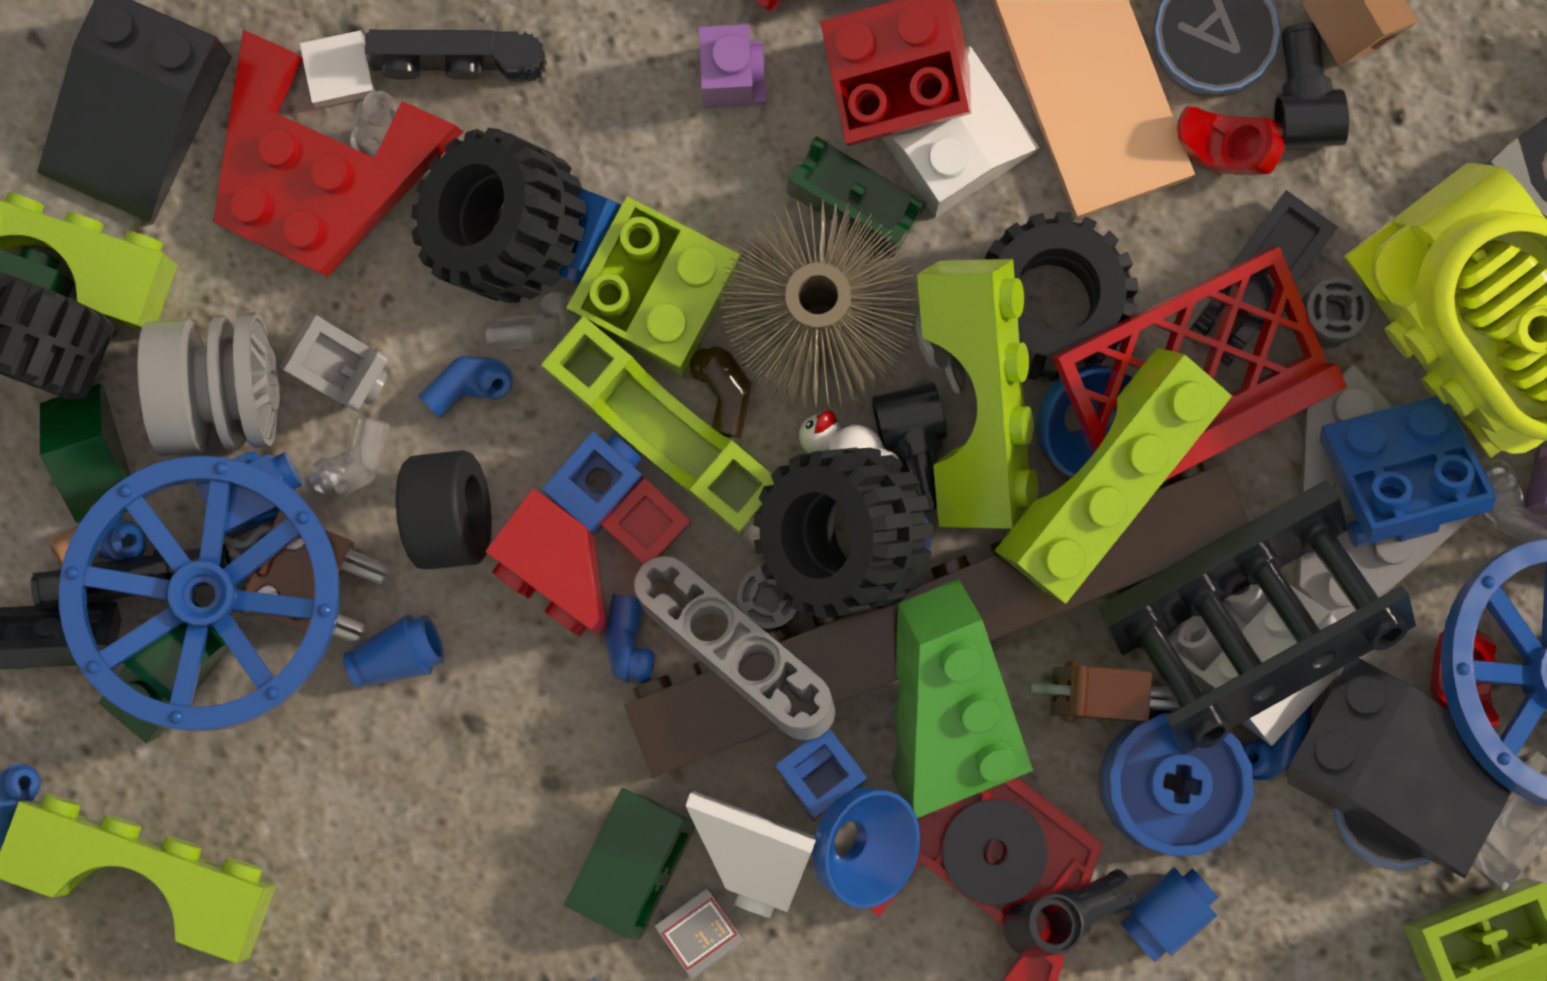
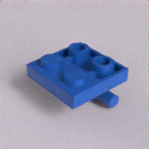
(1406, 471)

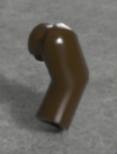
(728, 383)

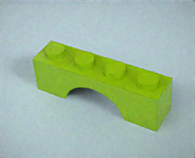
(111, 275)
(974, 316)
(658, 425)
(1152, 431)
(211, 904)

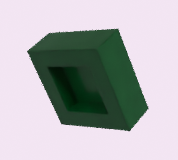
(37, 269)

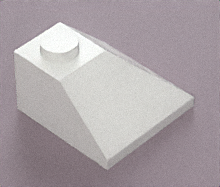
(966, 152)
(751, 853)

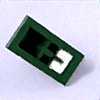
(81, 449)

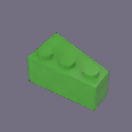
(952, 704)

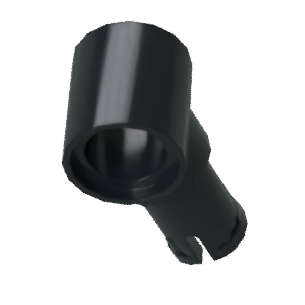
(1309, 106)
(912, 428)
(1069, 914)

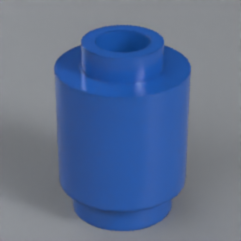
(1171, 913)

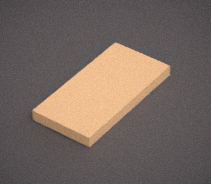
(1095, 100)

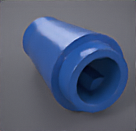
(396, 653)

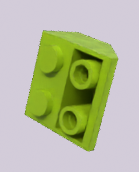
(655, 286)
(1485, 936)

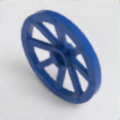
(181, 592)
(1461, 673)

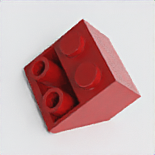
(897, 67)
(558, 557)

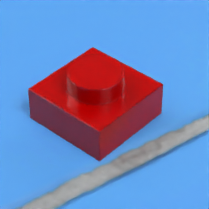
(646, 522)

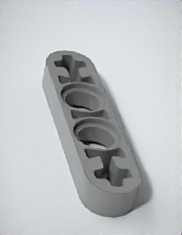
(738, 642)

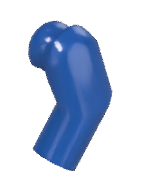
(467, 377)
(621, 640)
(1273, 760)
(17, 784)

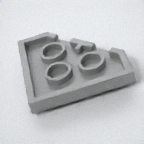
(1380, 562)

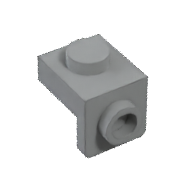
(335, 364)

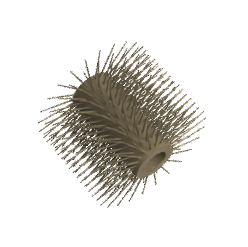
(820, 285)

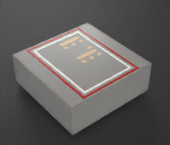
(699, 933)

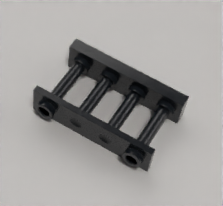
(1228, 565)

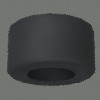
(443, 510)

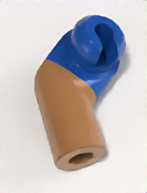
(121, 542)

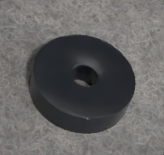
(1023, 859)

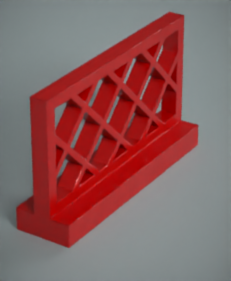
(1258, 401)

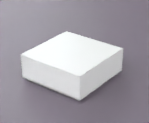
(337, 69)

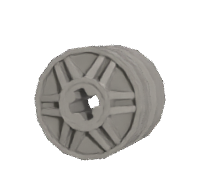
(196, 385)

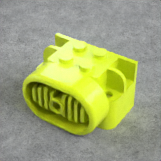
(1470, 301)

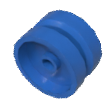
(1195, 820)

